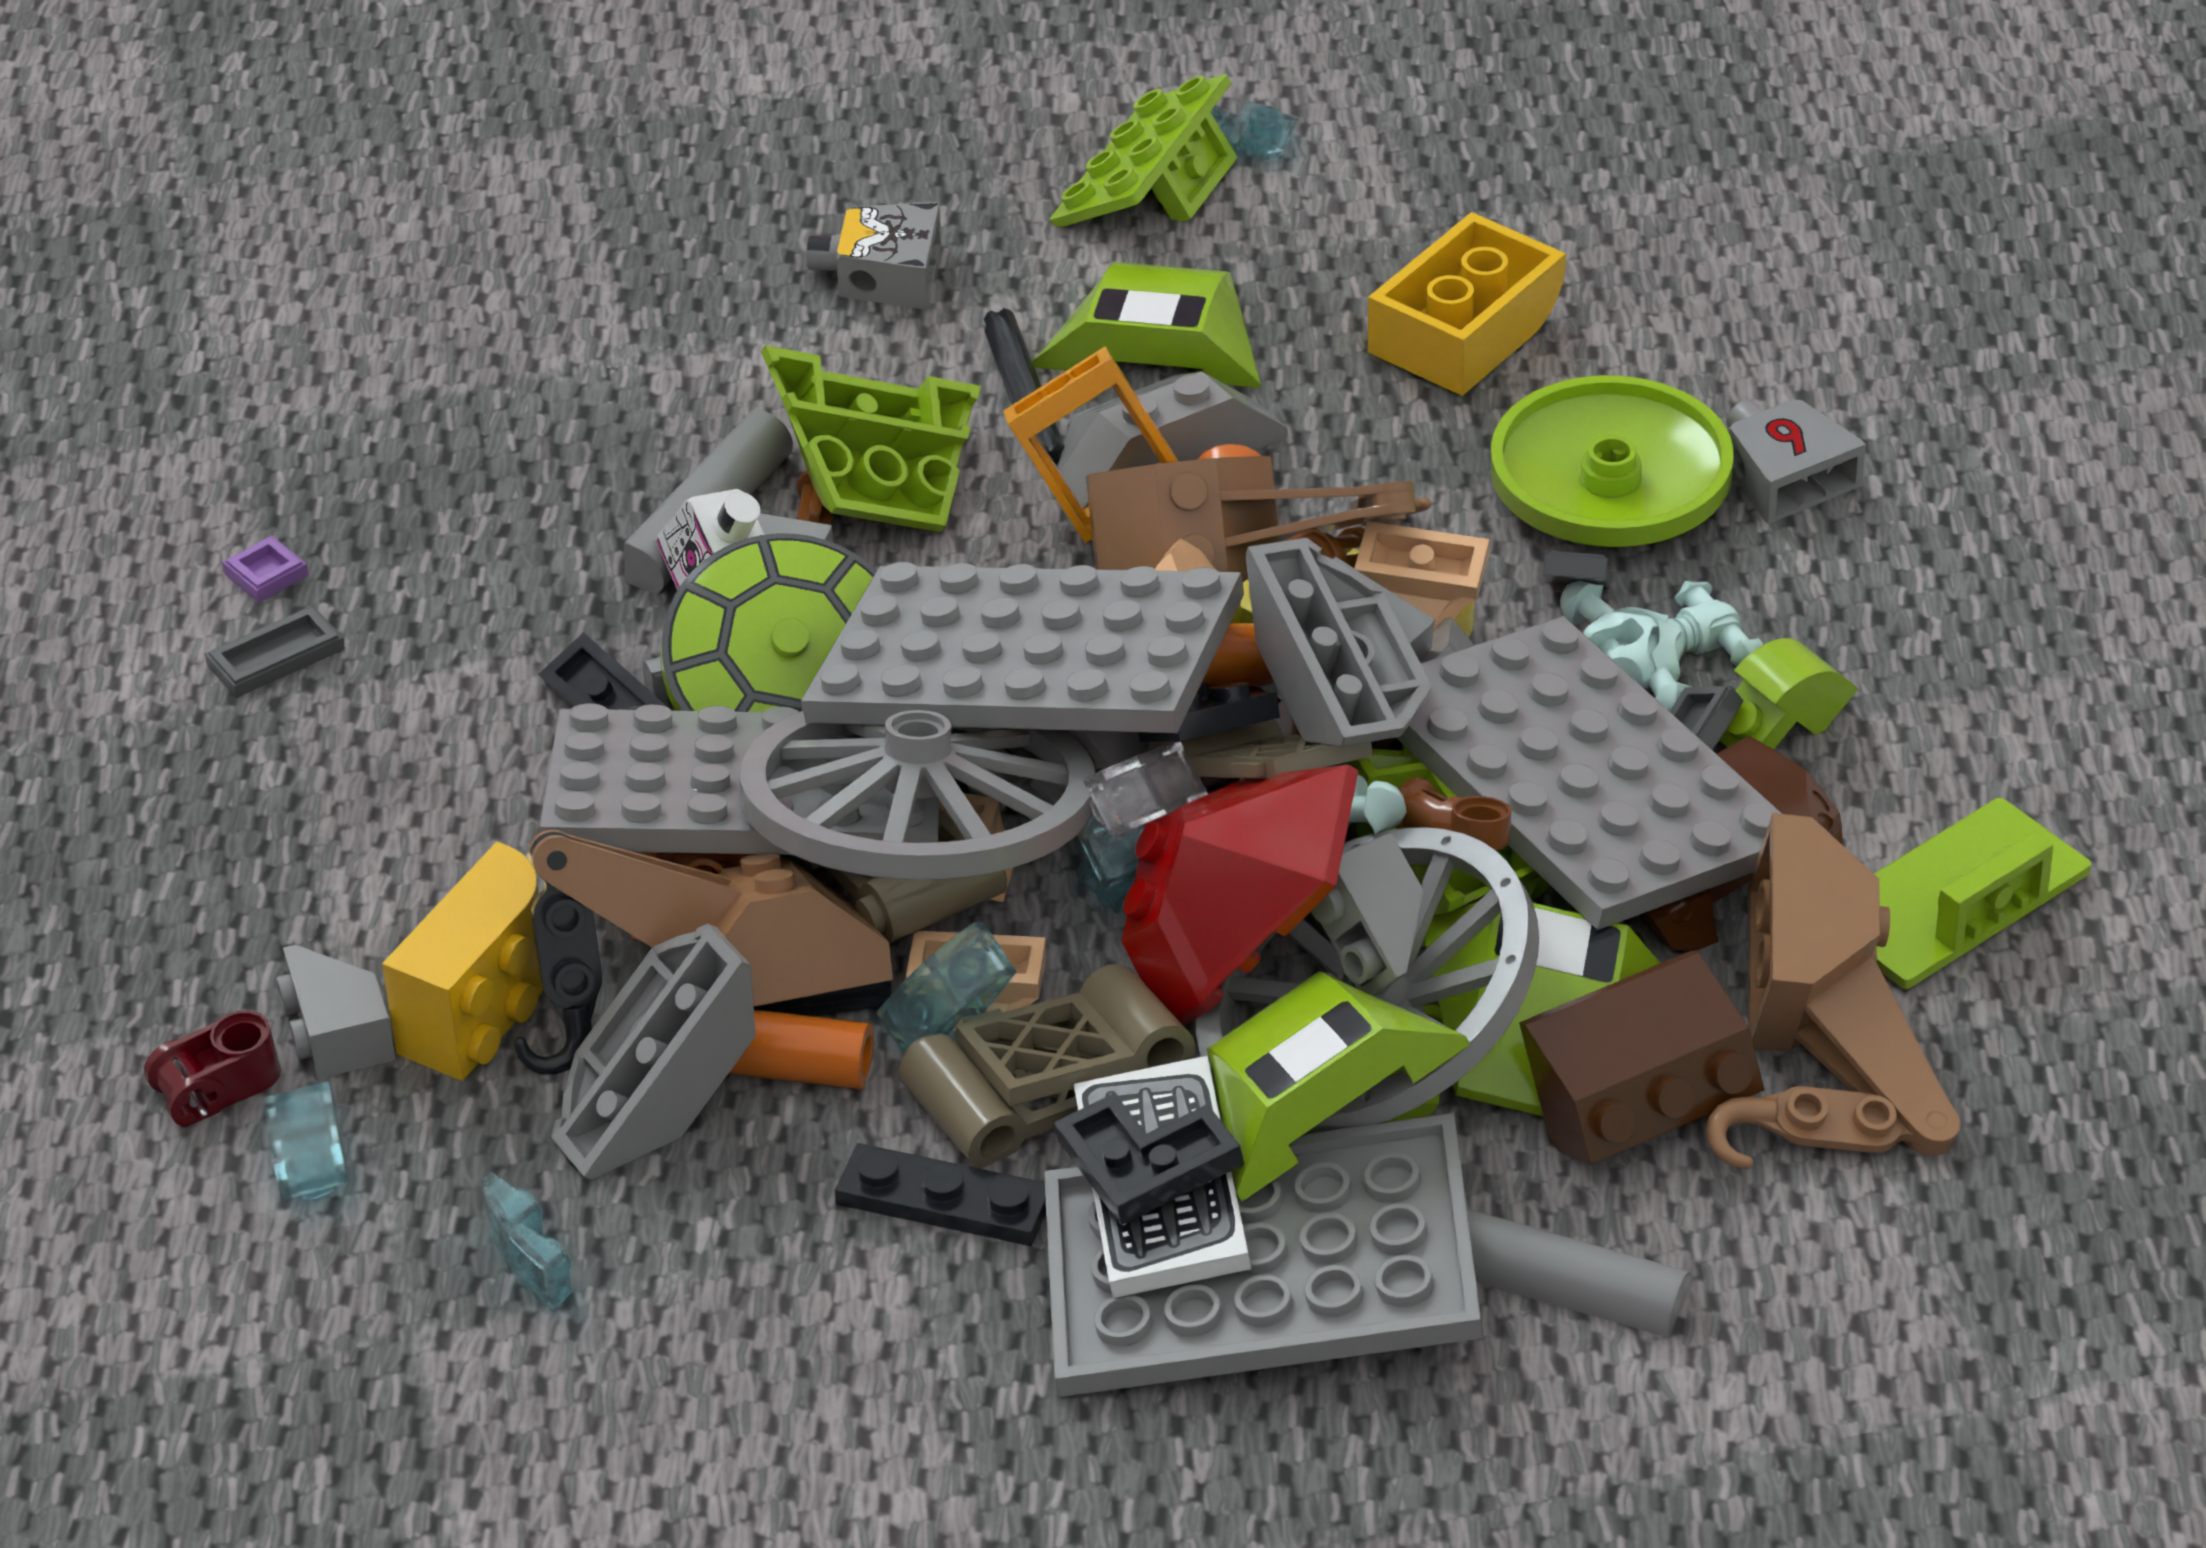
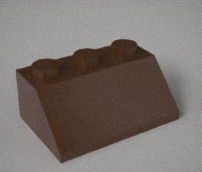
(1639, 1058)

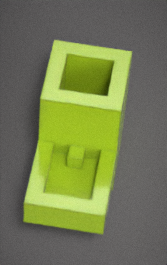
(1783, 687)

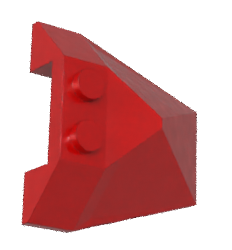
(1229, 876)

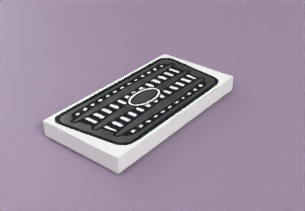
(1191, 1235)

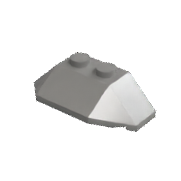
(1189, 411)
(1332, 646)
(657, 1052)

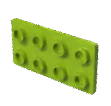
(1163, 146)
(1969, 888)

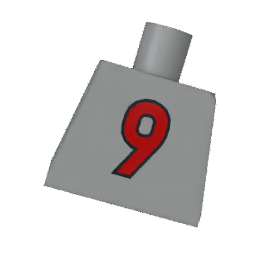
(1792, 457)

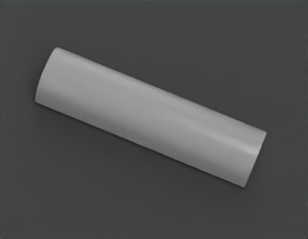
(738, 462)
(1577, 1274)

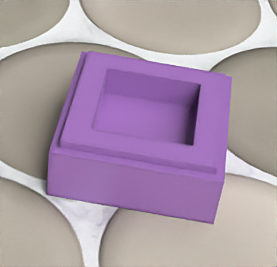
(265, 568)

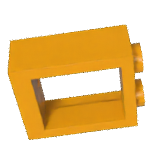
(1059, 399)

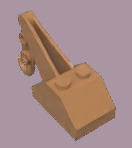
(1218, 508)
(1821, 987)

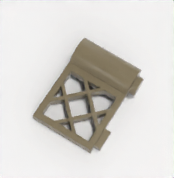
(1260, 753)
(910, 905)
(1113, 1019)
(969, 1105)

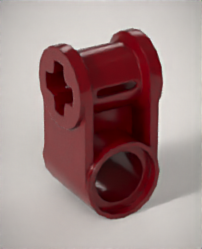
(218, 1066)

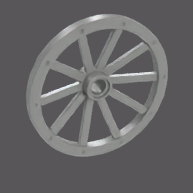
(914, 760)
(1505, 977)

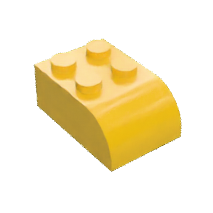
(1465, 303)
(467, 968)

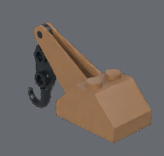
(769, 908)

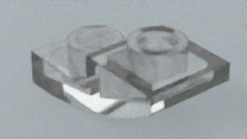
(1143, 789)

